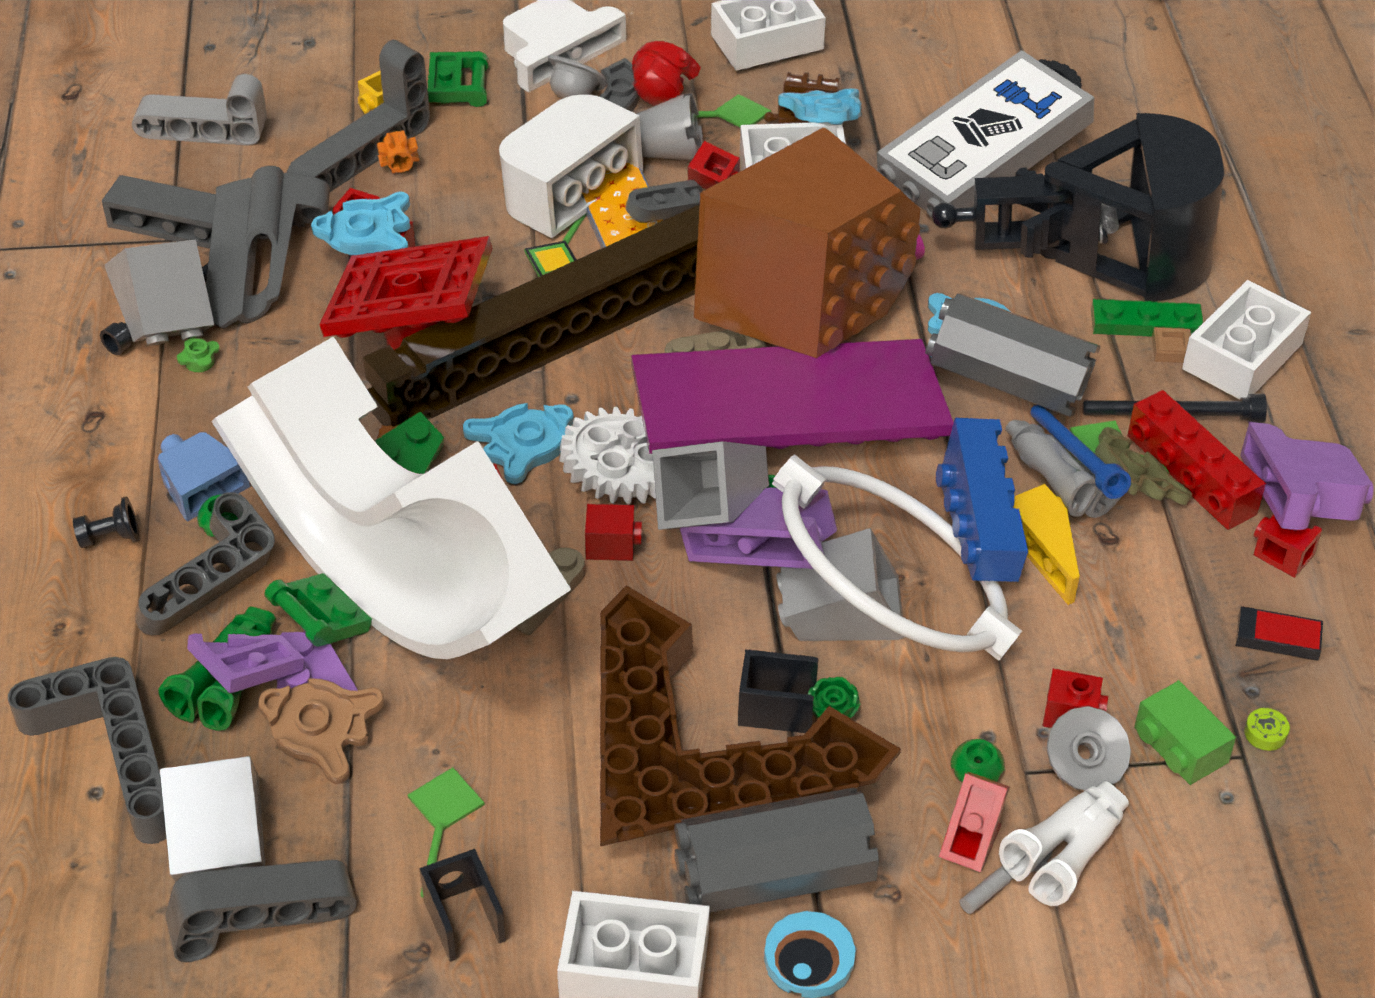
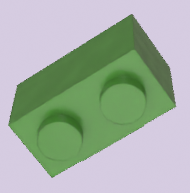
(1184, 732)

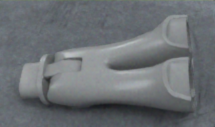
(1064, 473)

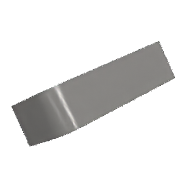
(205, 120)

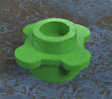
(198, 354)

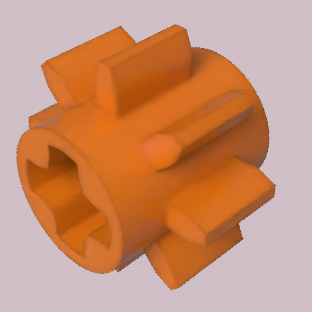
(398, 151)

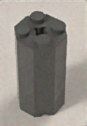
(1012, 353)
(776, 850)

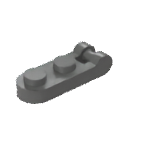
(662, 200)

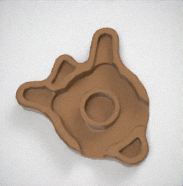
(319, 721)

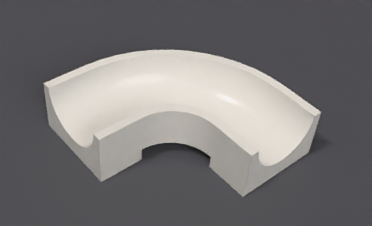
(428, 555)

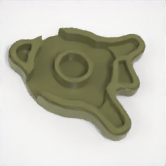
(1145, 472)

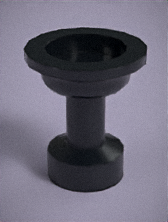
(122, 520)

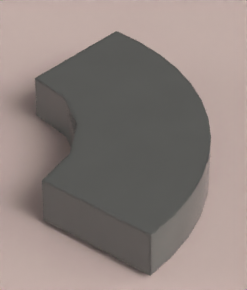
(620, 85)

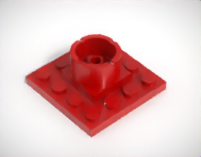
(407, 289)

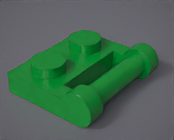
(446, 77)
(319, 608)

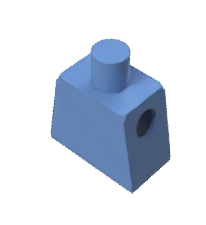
(198, 470)

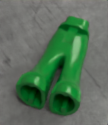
(199, 691)

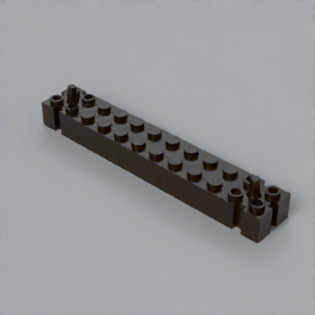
(536, 322)

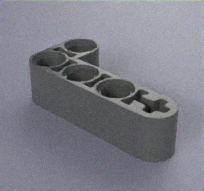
(200, 572)
(254, 899)

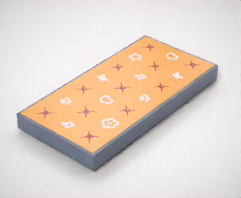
(608, 212)

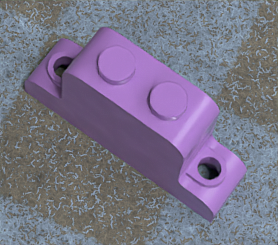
(1305, 477)
(761, 534)

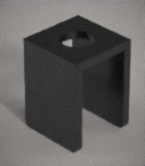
(776, 691)
(472, 877)

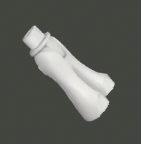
(1081, 822)

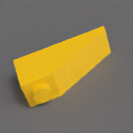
(1049, 539)

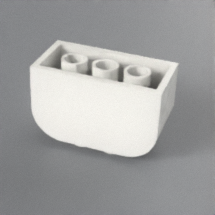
(563, 155)

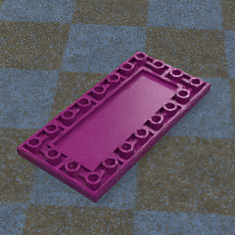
(790, 397)

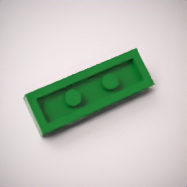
(1141, 317)

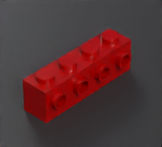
(1196, 459)

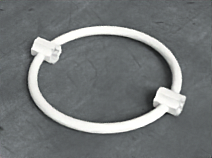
(800, 486)

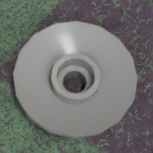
(1103, 738)

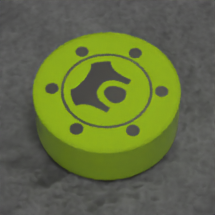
(1266, 729)

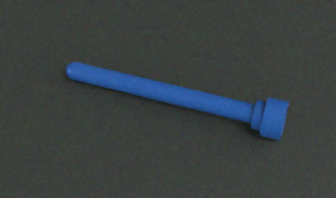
(1109, 478)

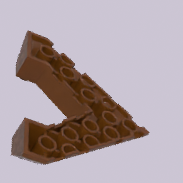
(655, 784)

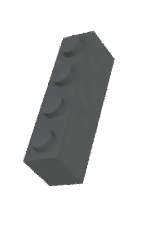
(159, 210)

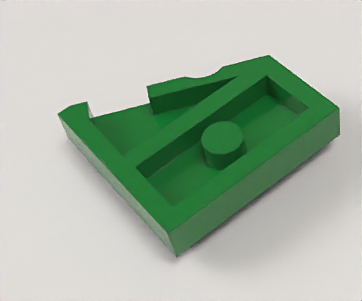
(413, 444)

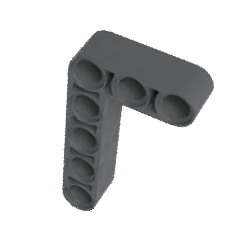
(355, 145)
(93, 692)

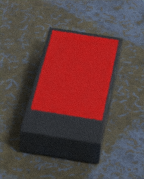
(1279, 633)

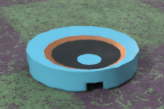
(809, 954)

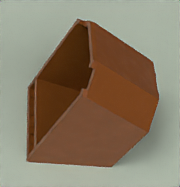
(803, 247)

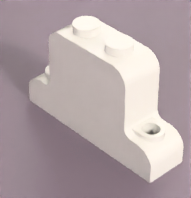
(558, 30)

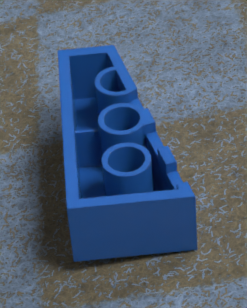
(982, 501)

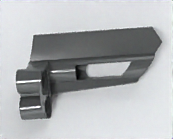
(250, 210)

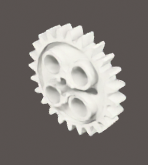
(609, 455)

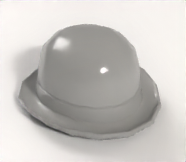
(574, 78)

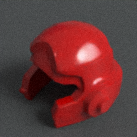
(658, 71)

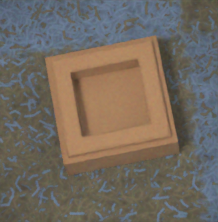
(1170, 344)

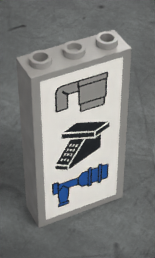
(986, 131)

